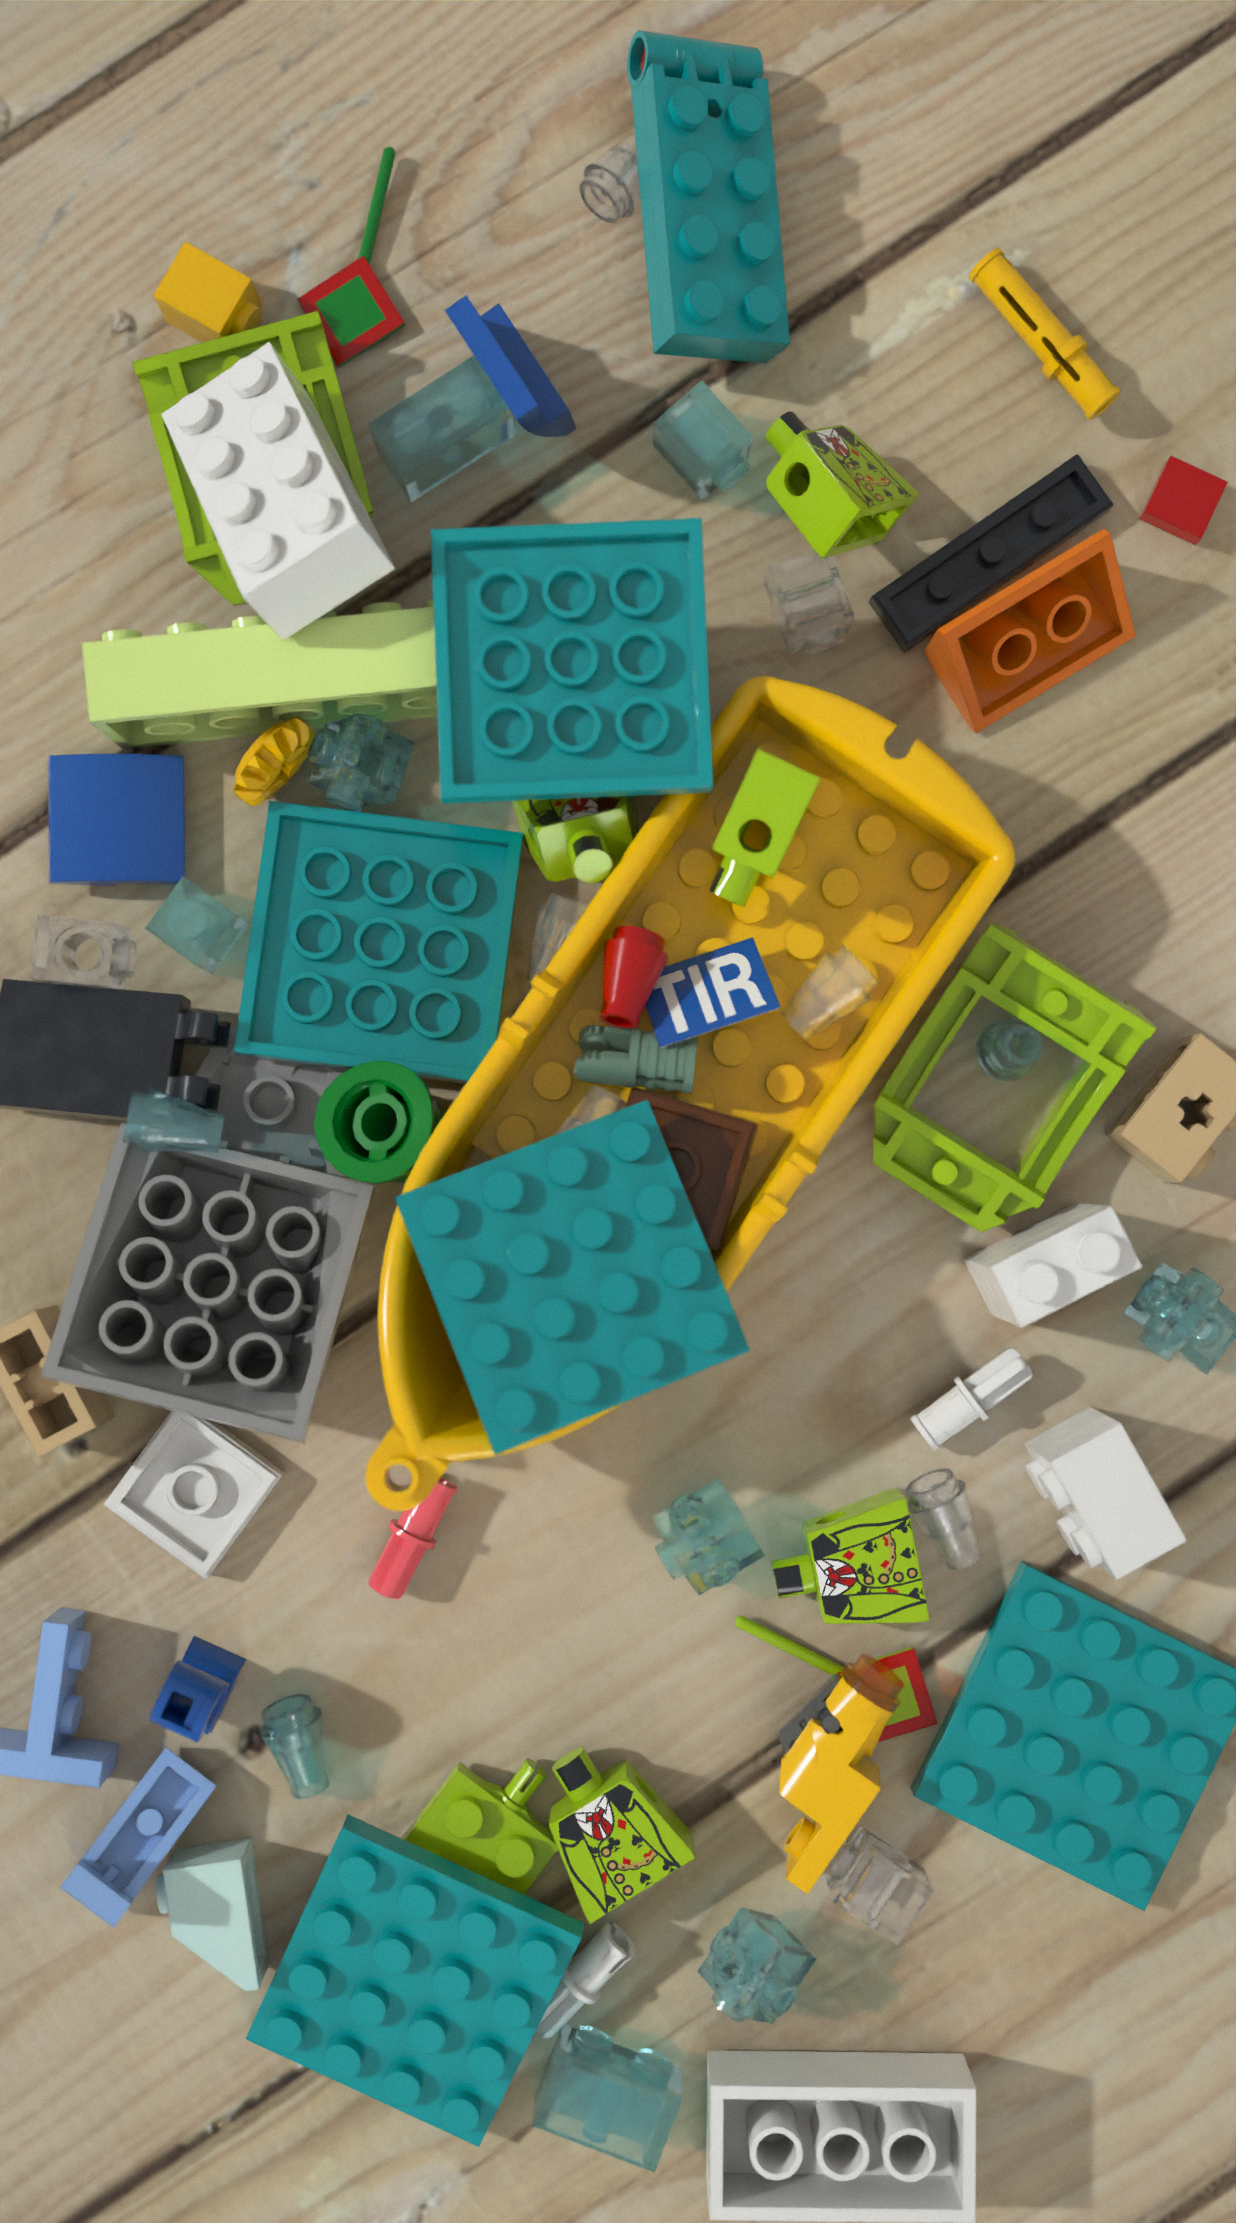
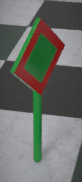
(352, 301)

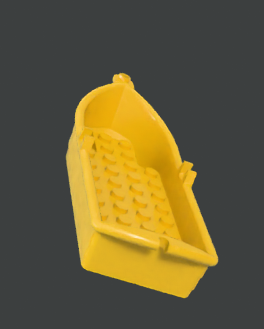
(882, 861)

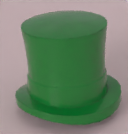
(375, 1121)

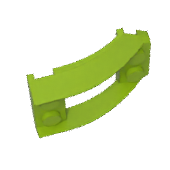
(180, 372)
(1051, 1002)

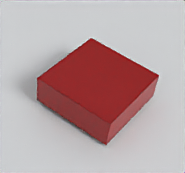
(1183, 500)

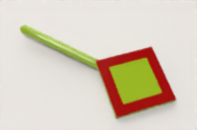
(915, 1707)

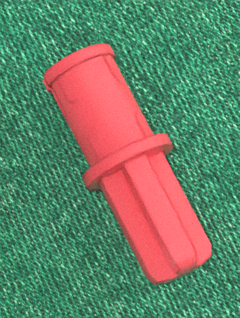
(409, 1540)

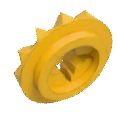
(272, 760)

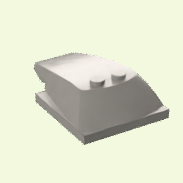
(220, 1271)

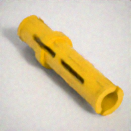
(1046, 336)

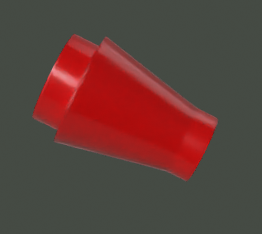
(630, 972)

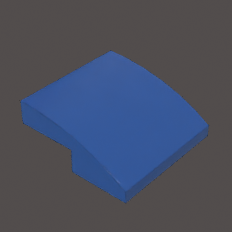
(512, 369)
(116, 819)

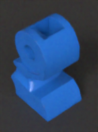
(197, 1690)

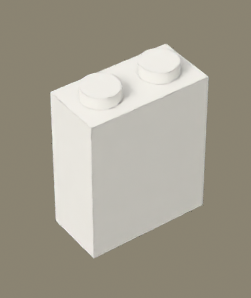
(1052, 1263)

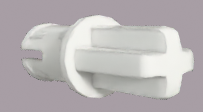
(972, 1397)
(587, 1976)

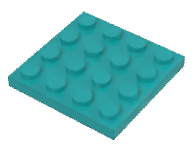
(571, 660)
(378, 941)
(571, 1276)
(1081, 1736)
(415, 1980)

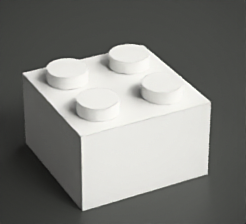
(1103, 1491)

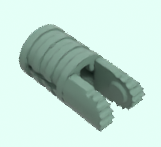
(634, 1059)

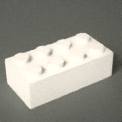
(276, 492)
(840, 2137)

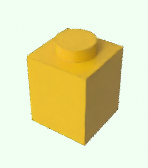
(207, 296)

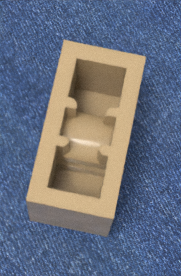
(1151, 1122)
(45, 1409)

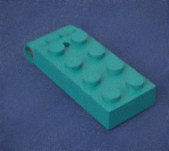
(708, 198)

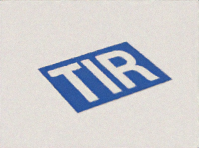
(710, 993)

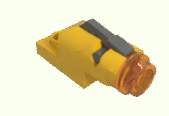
(826, 1763)

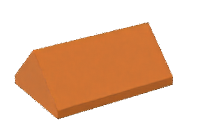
(1033, 633)

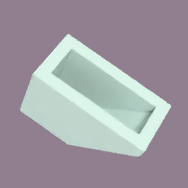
(217, 1908)

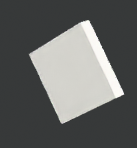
(194, 1490)

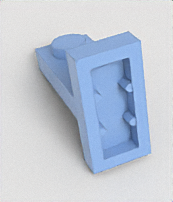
(56, 1712)
(138, 1837)

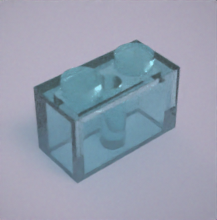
(442, 428)
(608, 2096)

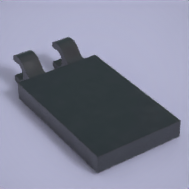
(94, 1046)

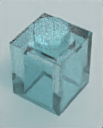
(703, 441)
(197, 925)

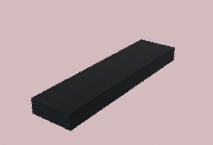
(990, 553)

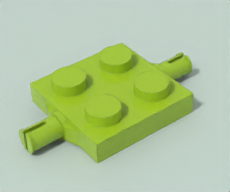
(487, 1826)

